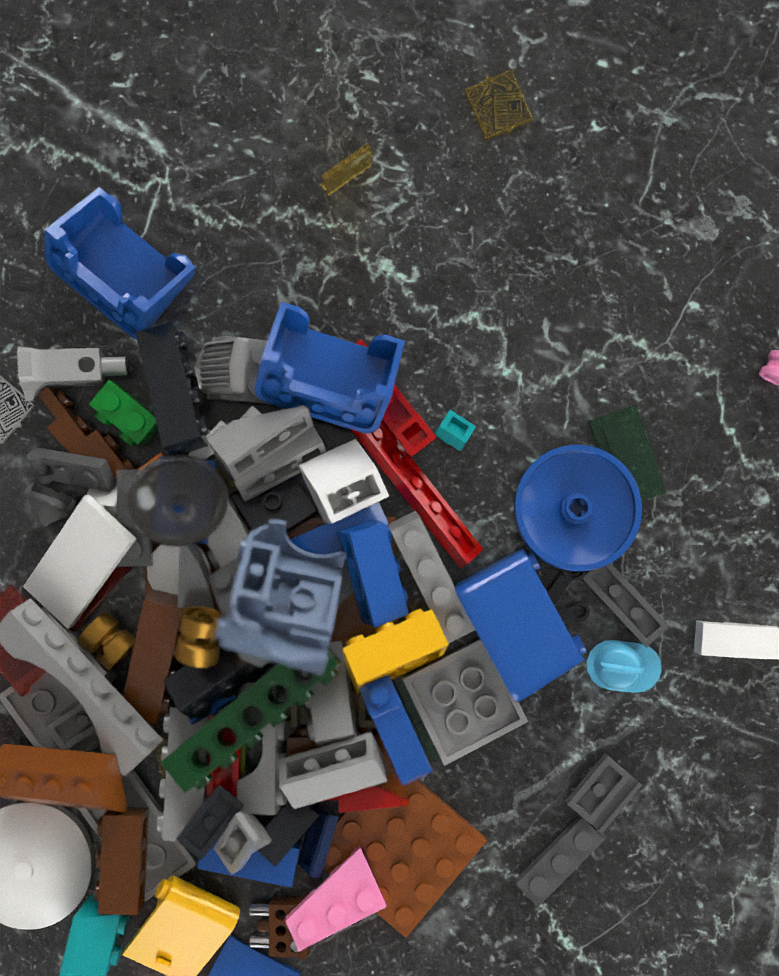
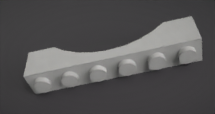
(121, 730)

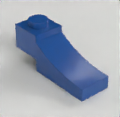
(395, 730)

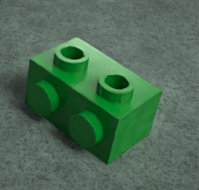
(127, 413)

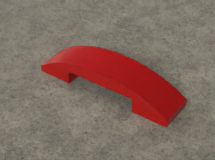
(405, 422)

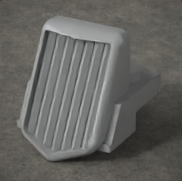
(230, 368)

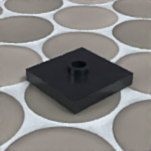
(280, 502)

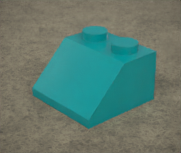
(93, 941)

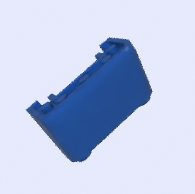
(113, 264)
(327, 374)
(519, 623)

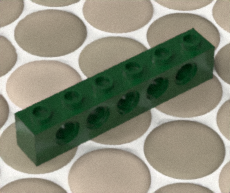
(184, 761)

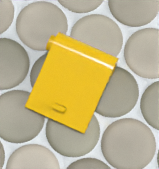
(182, 929)

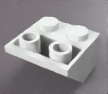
(343, 481)

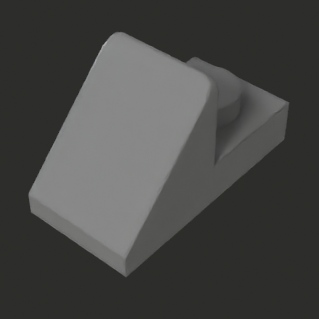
(240, 840)

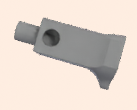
(65, 368)

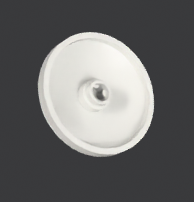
(43, 864)

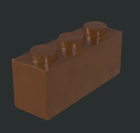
(122, 861)

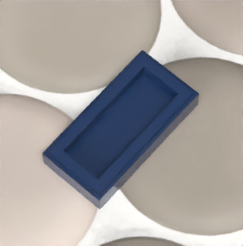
(318, 841)

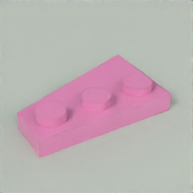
(337, 903)

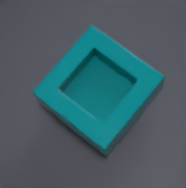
(455, 430)

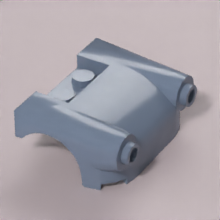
(282, 600)

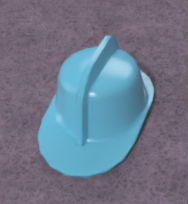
(624, 666)

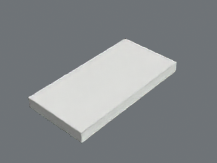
(79, 561)

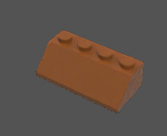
(61, 777)

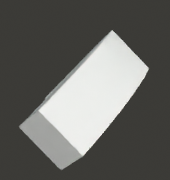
(736, 640)

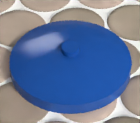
(577, 508)

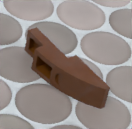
(74, 433)

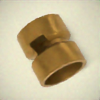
(197, 640)
(107, 641)

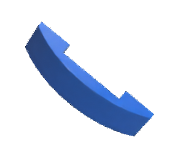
(326, 538)

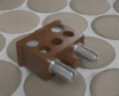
(274, 925)

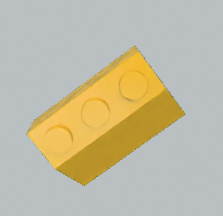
(394, 649)

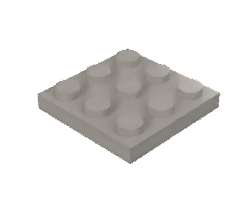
(463, 701)

